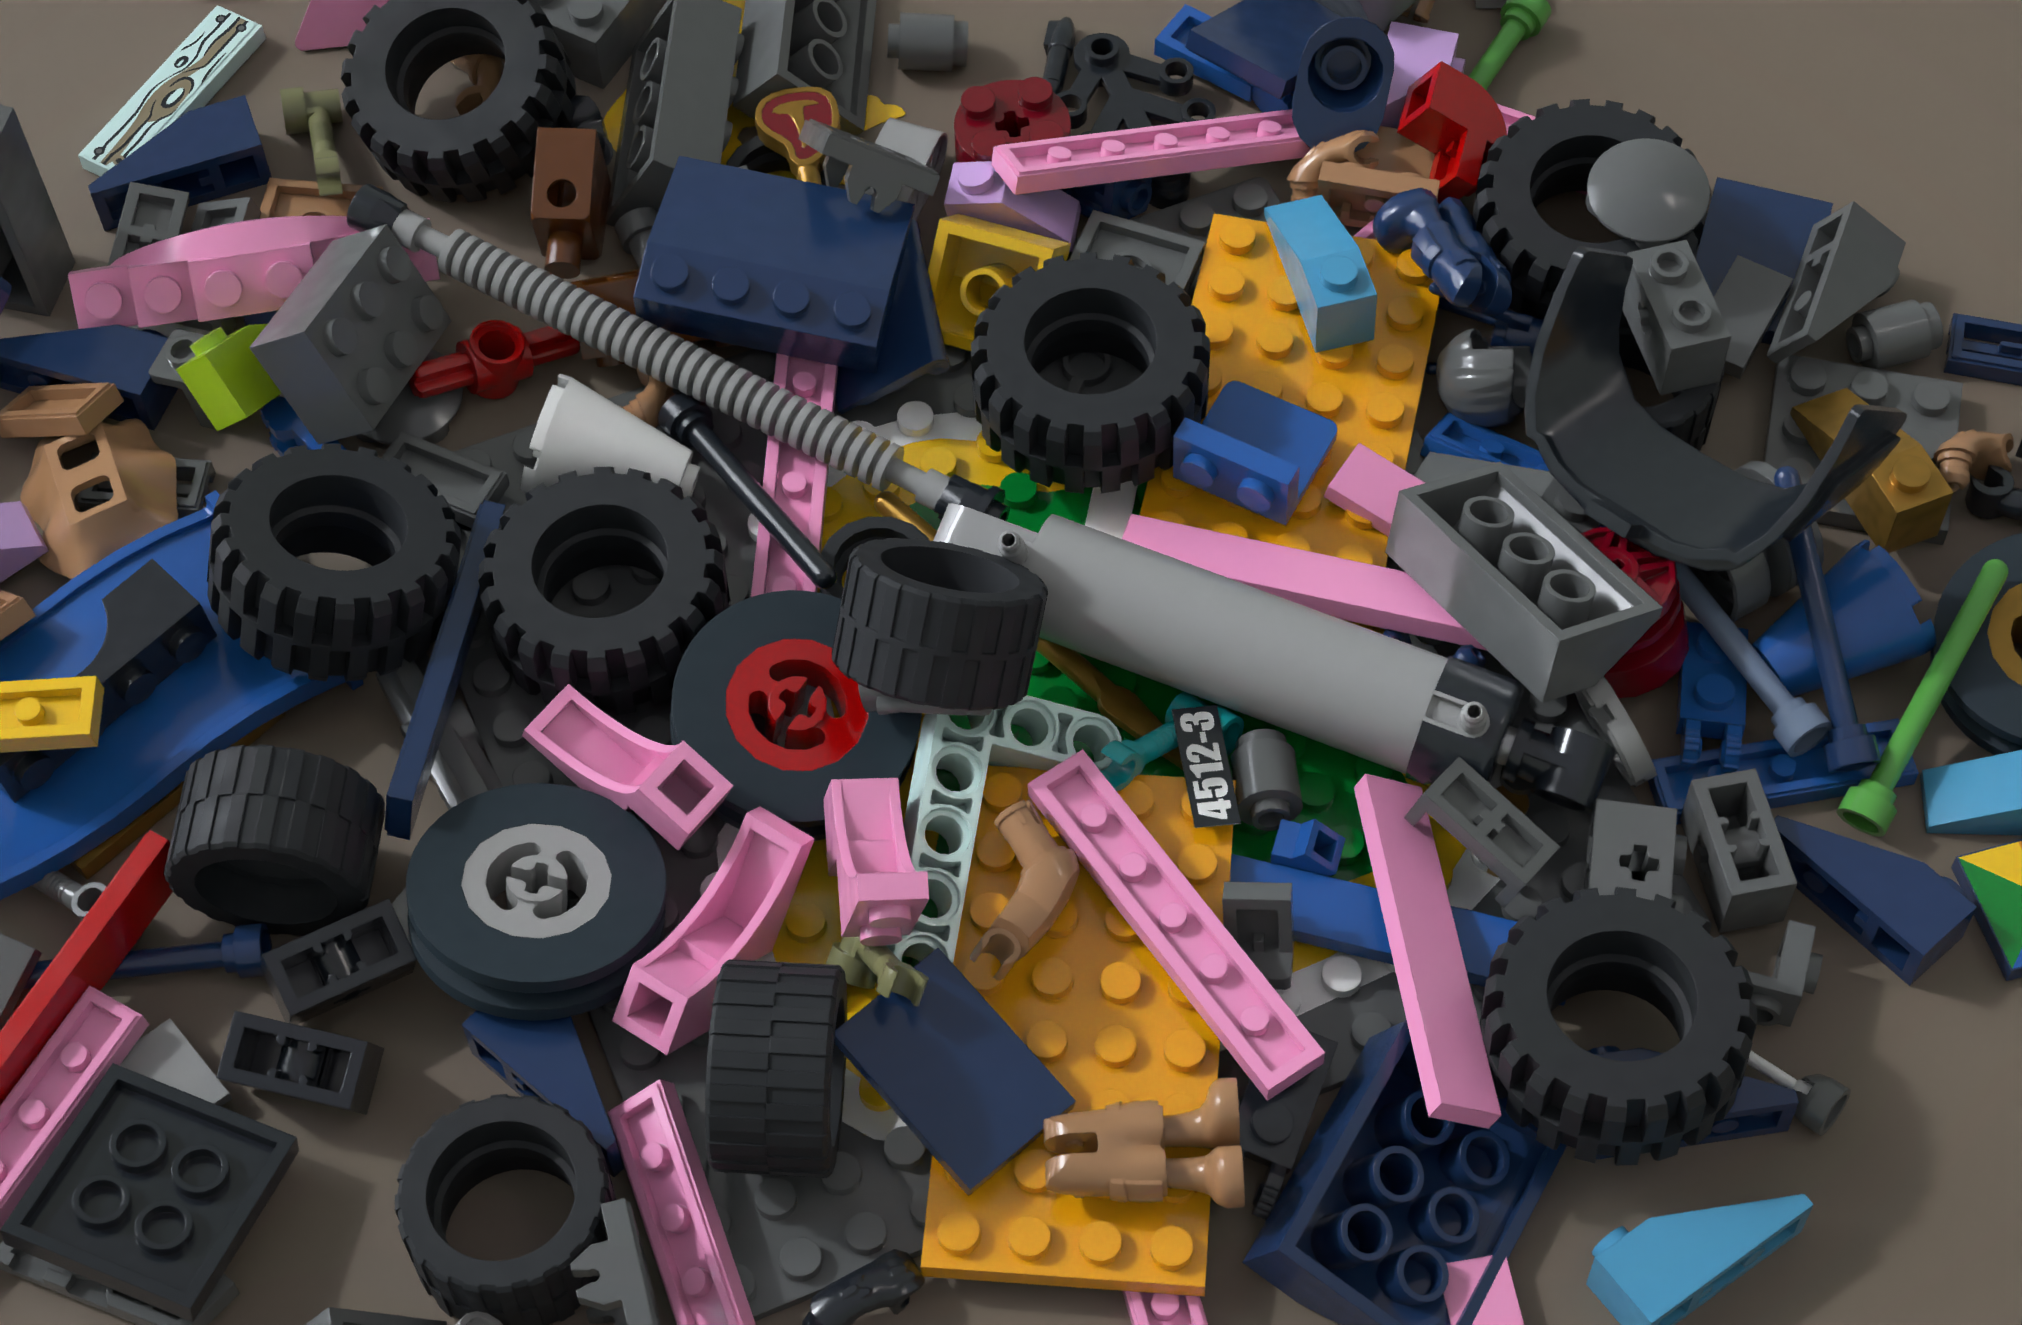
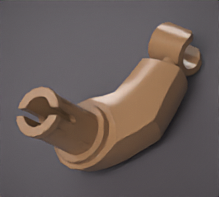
(1042, 891)

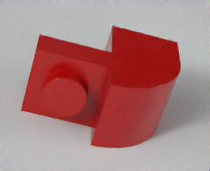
(1456, 123)

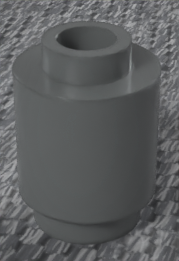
(928, 42)
(1894, 334)
(1266, 779)

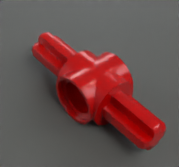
(492, 360)

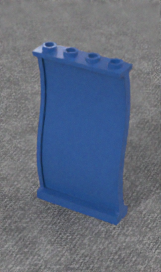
(151, 744)

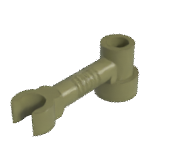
(315, 114)
(868, 963)

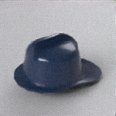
(1342, 81)

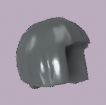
(1483, 381)

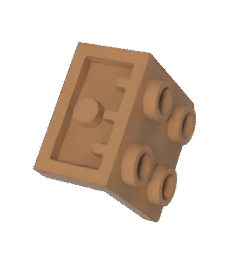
(1360, 192)

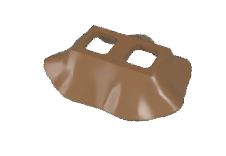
(141, 501)

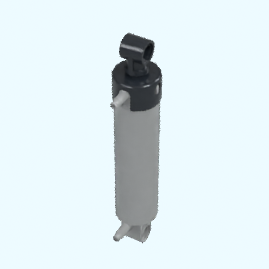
(1284, 660)

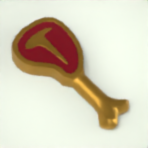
(780, 122)

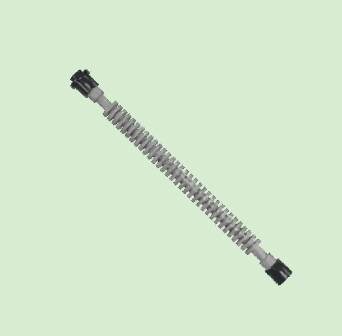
(670, 358)

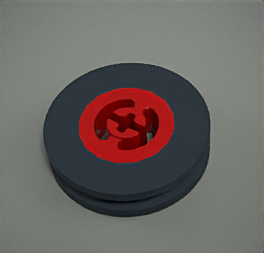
(760, 662)

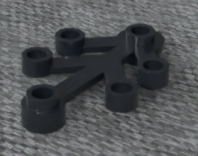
(1107, 63)

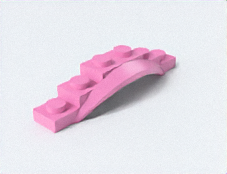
(212, 273)

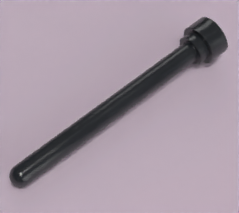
(692, 426)

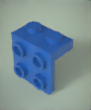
(1253, 450)

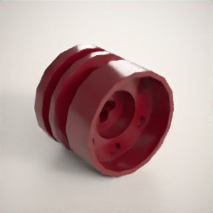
(1666, 643)

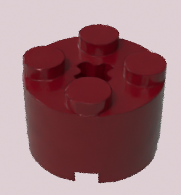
(1007, 115)

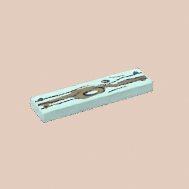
(178, 86)

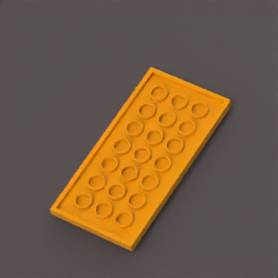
(1362, 387)
(1109, 1033)

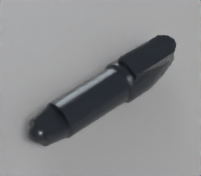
(1059, 48)

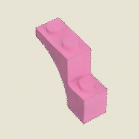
(659, 782)
(870, 855)
(735, 919)

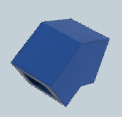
(1308, 847)

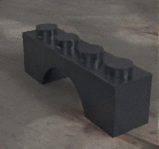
(148, 636)

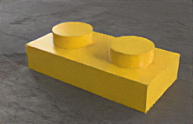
(50, 713)

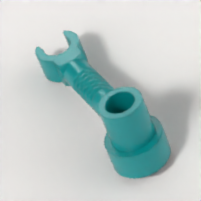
(1131, 756)

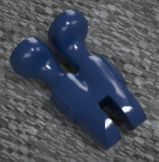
(1446, 249)

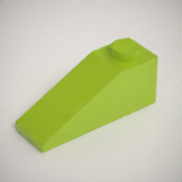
(228, 376)

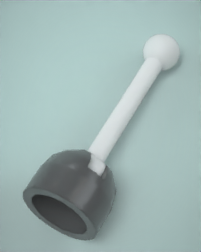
(1818, 1095)

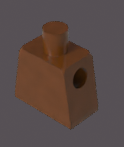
(569, 198)

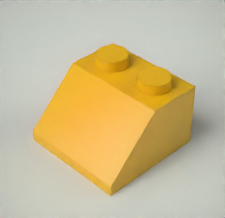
(975, 260)

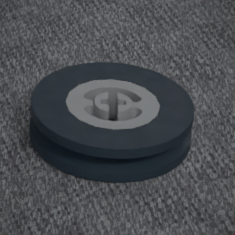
(537, 953)

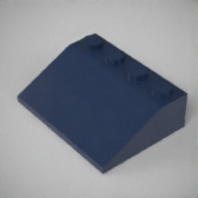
(772, 264)
(1397, 1198)

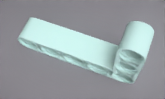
(956, 813)

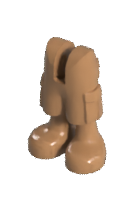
(1124, 1157)

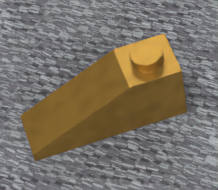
(1902, 497)

